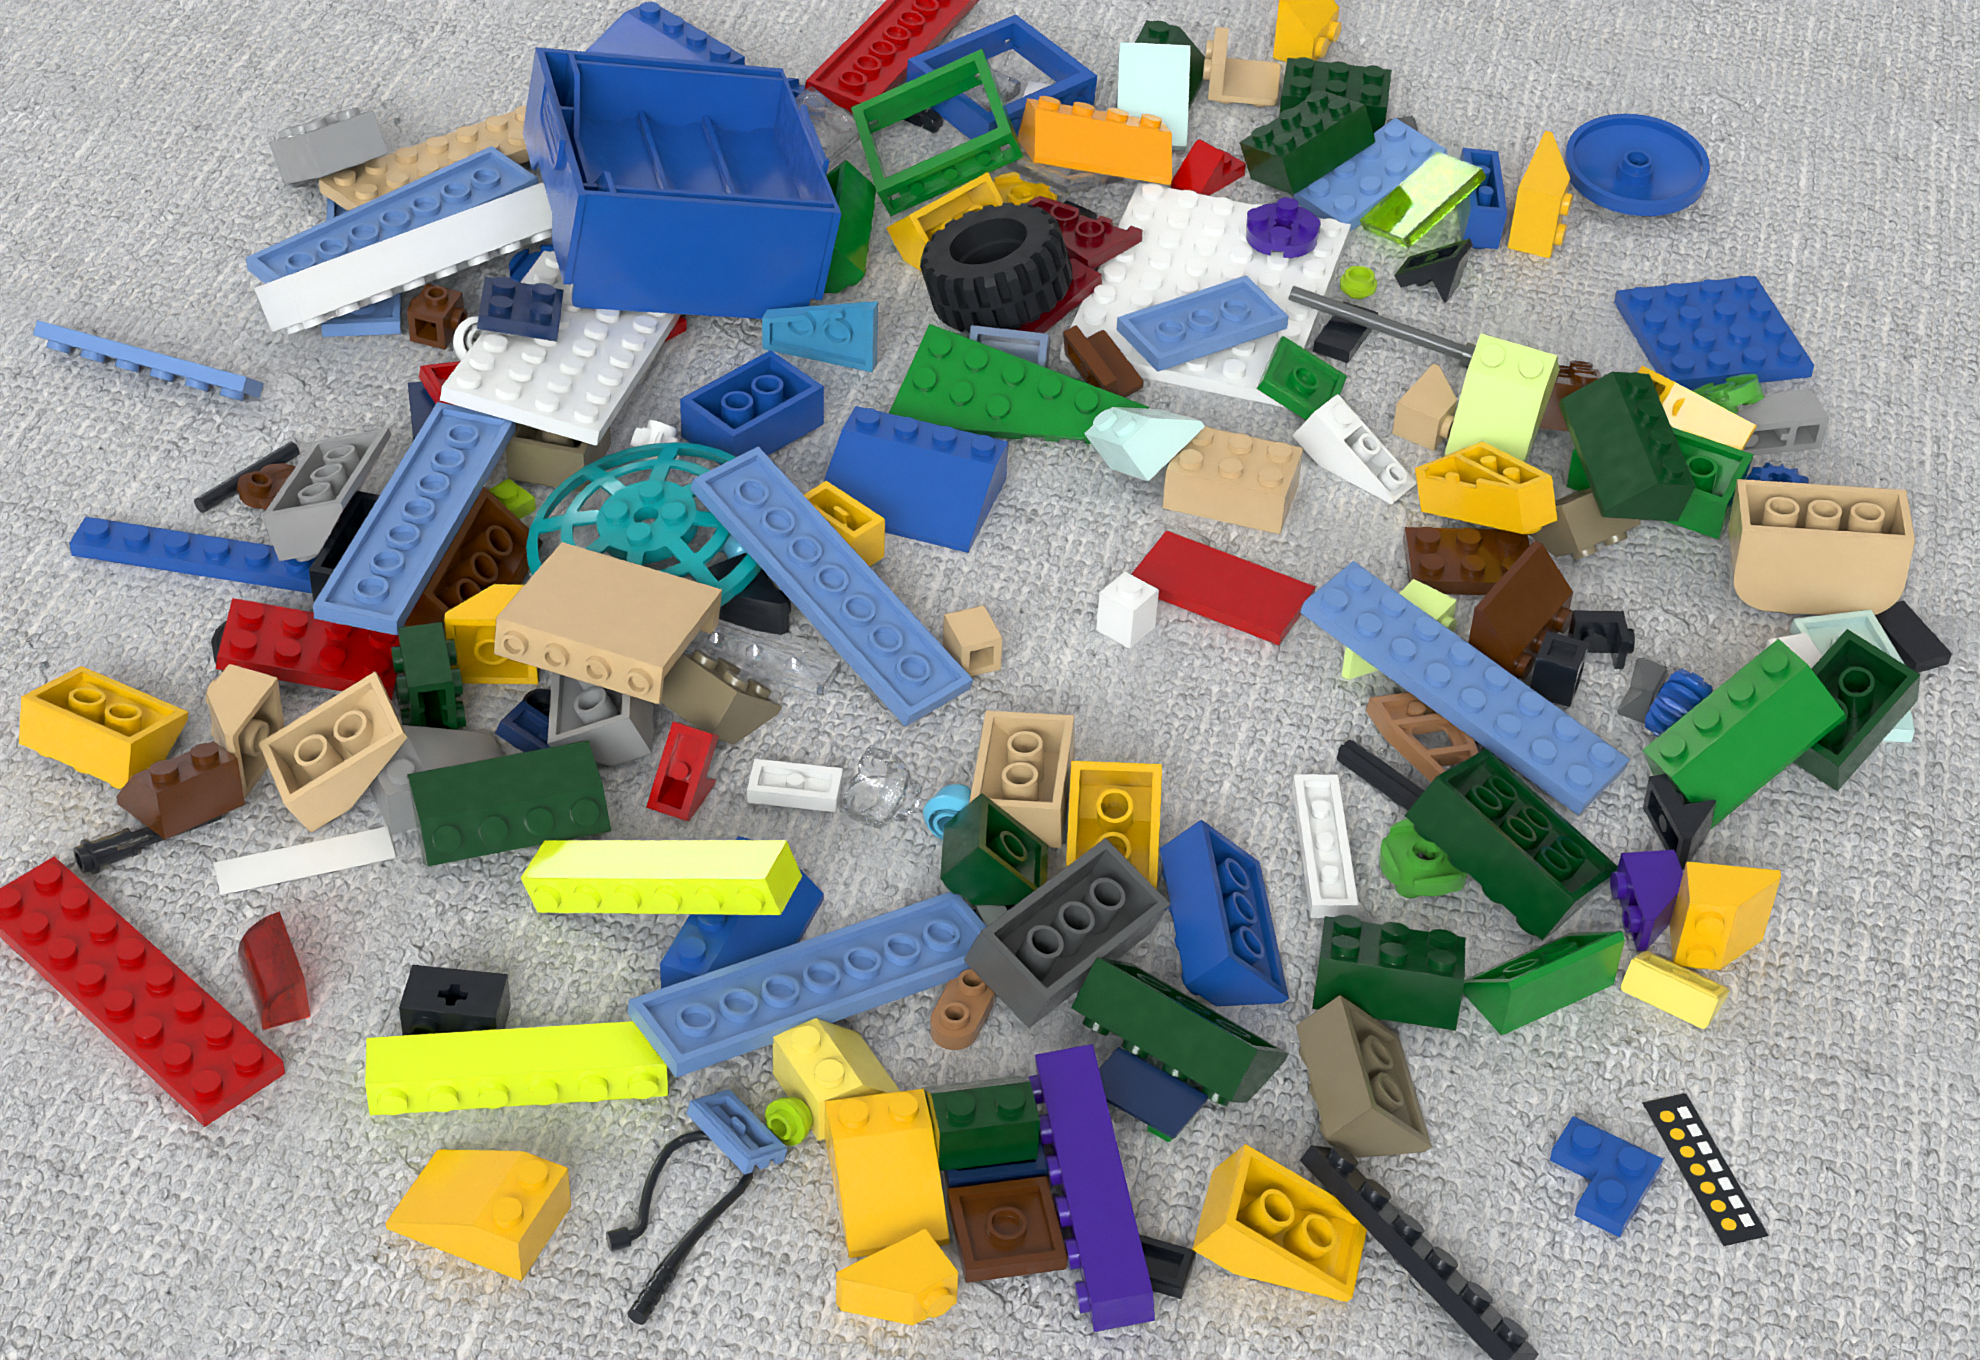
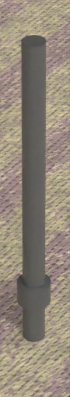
(1384, 325)

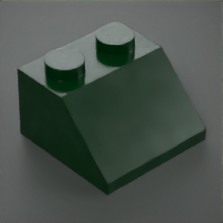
(991, 856)
(983, 1122)

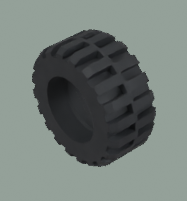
(996, 267)

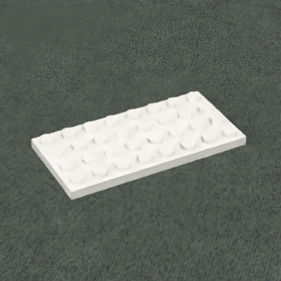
(565, 384)

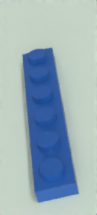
(189, 554)

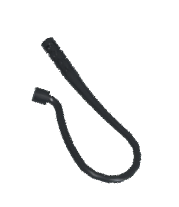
(668, 1268)

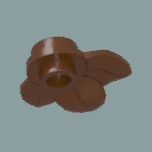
(260, 487)

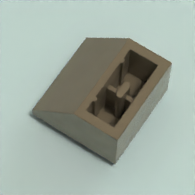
(716, 698)

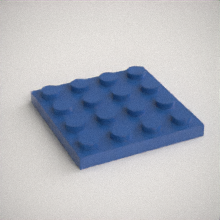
(1713, 332)

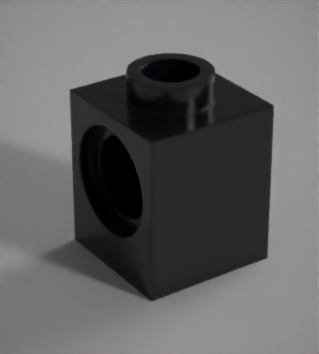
(1559, 668)

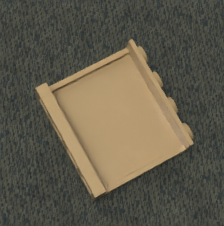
(605, 621)

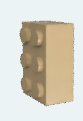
(1234, 479)

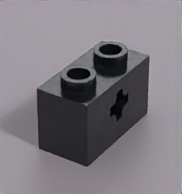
(453, 1001)

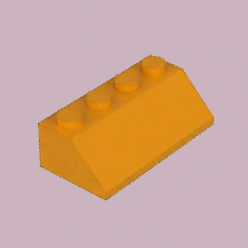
(1097, 140)

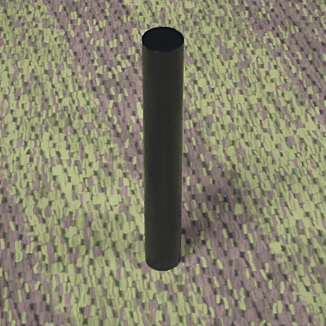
(229, 487)

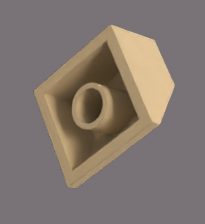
(244, 712)

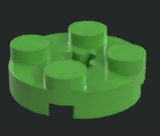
(1738, 390)
(1414, 875)

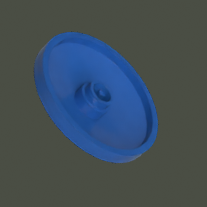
(1636, 164)

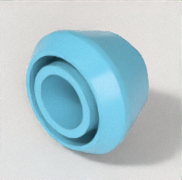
(945, 806)

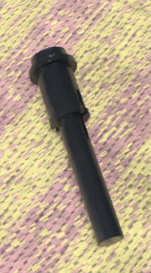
(104, 851)

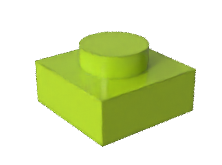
(514, 498)

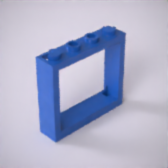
(1072, 78)

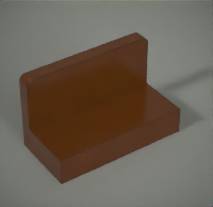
(1101, 362)

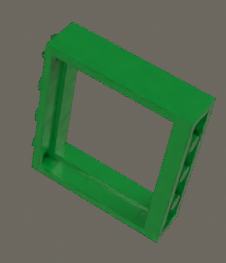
(949, 167)

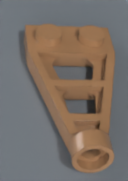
(1403, 716)

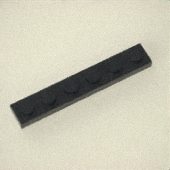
(1426, 1263)

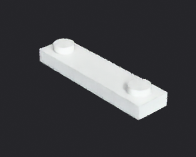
(1324, 846)

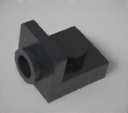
(1604, 632)

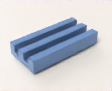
(726, 1121)

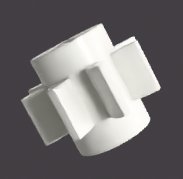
(654, 433)

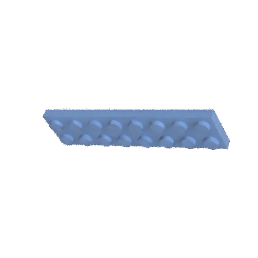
(426, 200)
(414, 520)
(832, 586)
(1465, 687)
(816, 978)

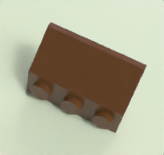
(1520, 611)

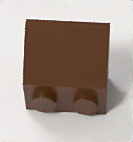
(184, 790)

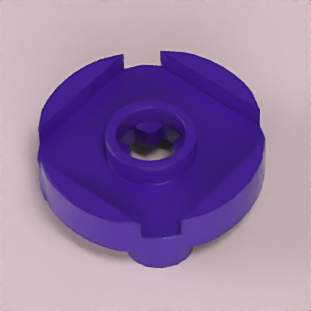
(1282, 228)

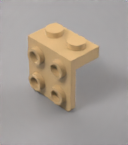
(1238, 78)

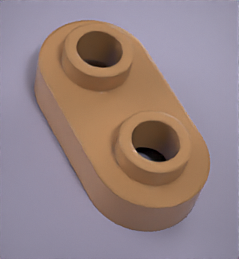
(969, 1003)

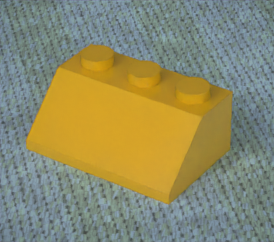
(916, 229)
(99, 725)

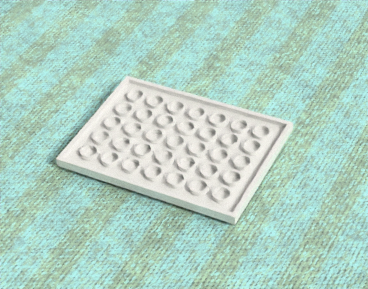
(1194, 245)

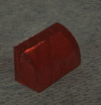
(273, 973)

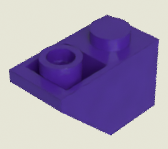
(1647, 893)

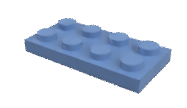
(1369, 176)
(1202, 323)

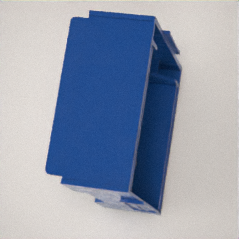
(680, 184)

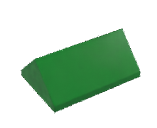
(1545, 978)

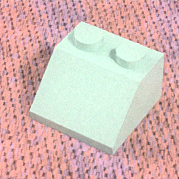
(1140, 439)

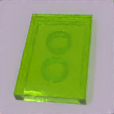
(1423, 199)

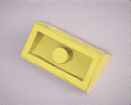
(1674, 989)

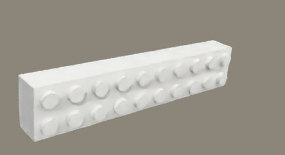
(406, 260)

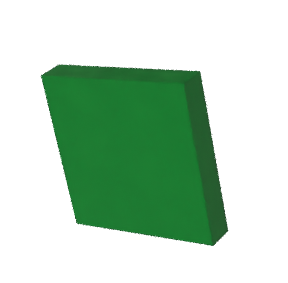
(1299, 379)

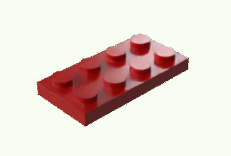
(304, 649)

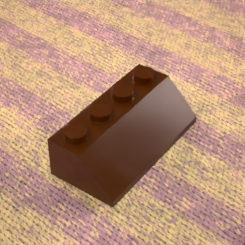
(483, 553)

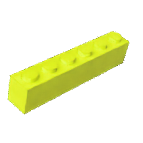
(662, 876)
(511, 1068)

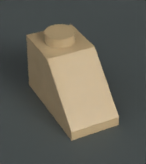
(1426, 410)

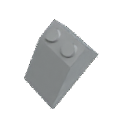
(422, 751)

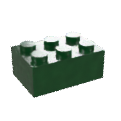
(1358, 83)
(1307, 141)
(1874, 696)
(1392, 971)

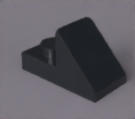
(1440, 265)
(1677, 824)

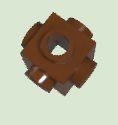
(435, 316)

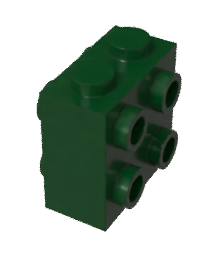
(427, 678)

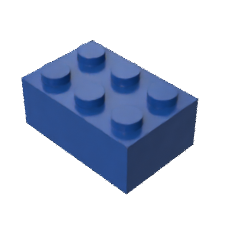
(753, 406)

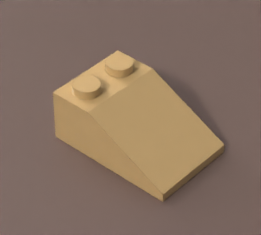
(334, 752)

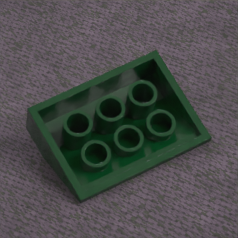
(1511, 843)

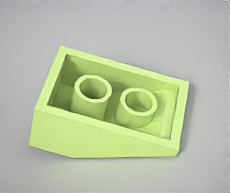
(1503, 397)

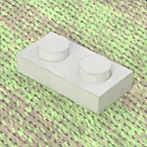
(795, 785)

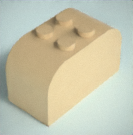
(1819, 546)

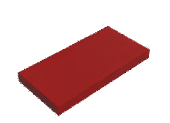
(1224, 587)

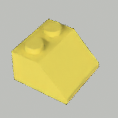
(825, 1064)

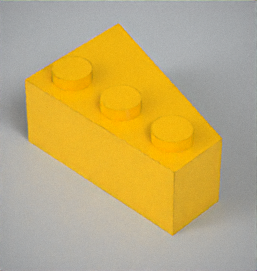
(1487, 490)

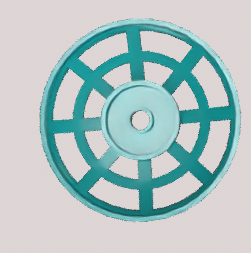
(621, 515)

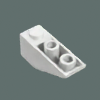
(1351, 451)

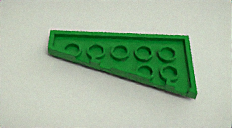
(997, 393)

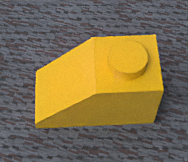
(900, 1282)

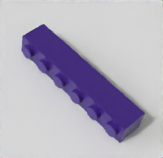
(1093, 1188)

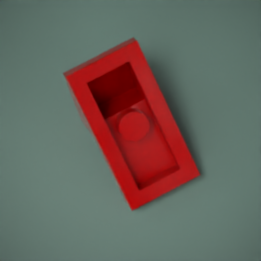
(1207, 170)
(682, 772)

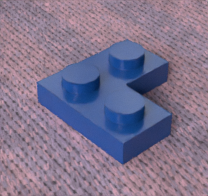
(1617, 1173)

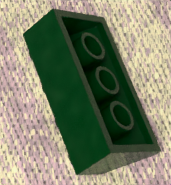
(1628, 448)
(508, 803)
(1177, 1031)

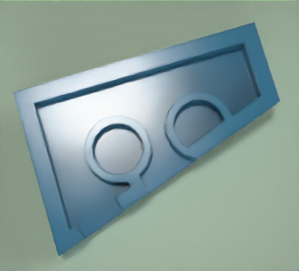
(825, 333)

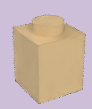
(973, 640)

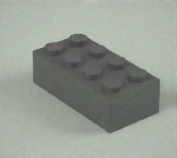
(1052, 937)

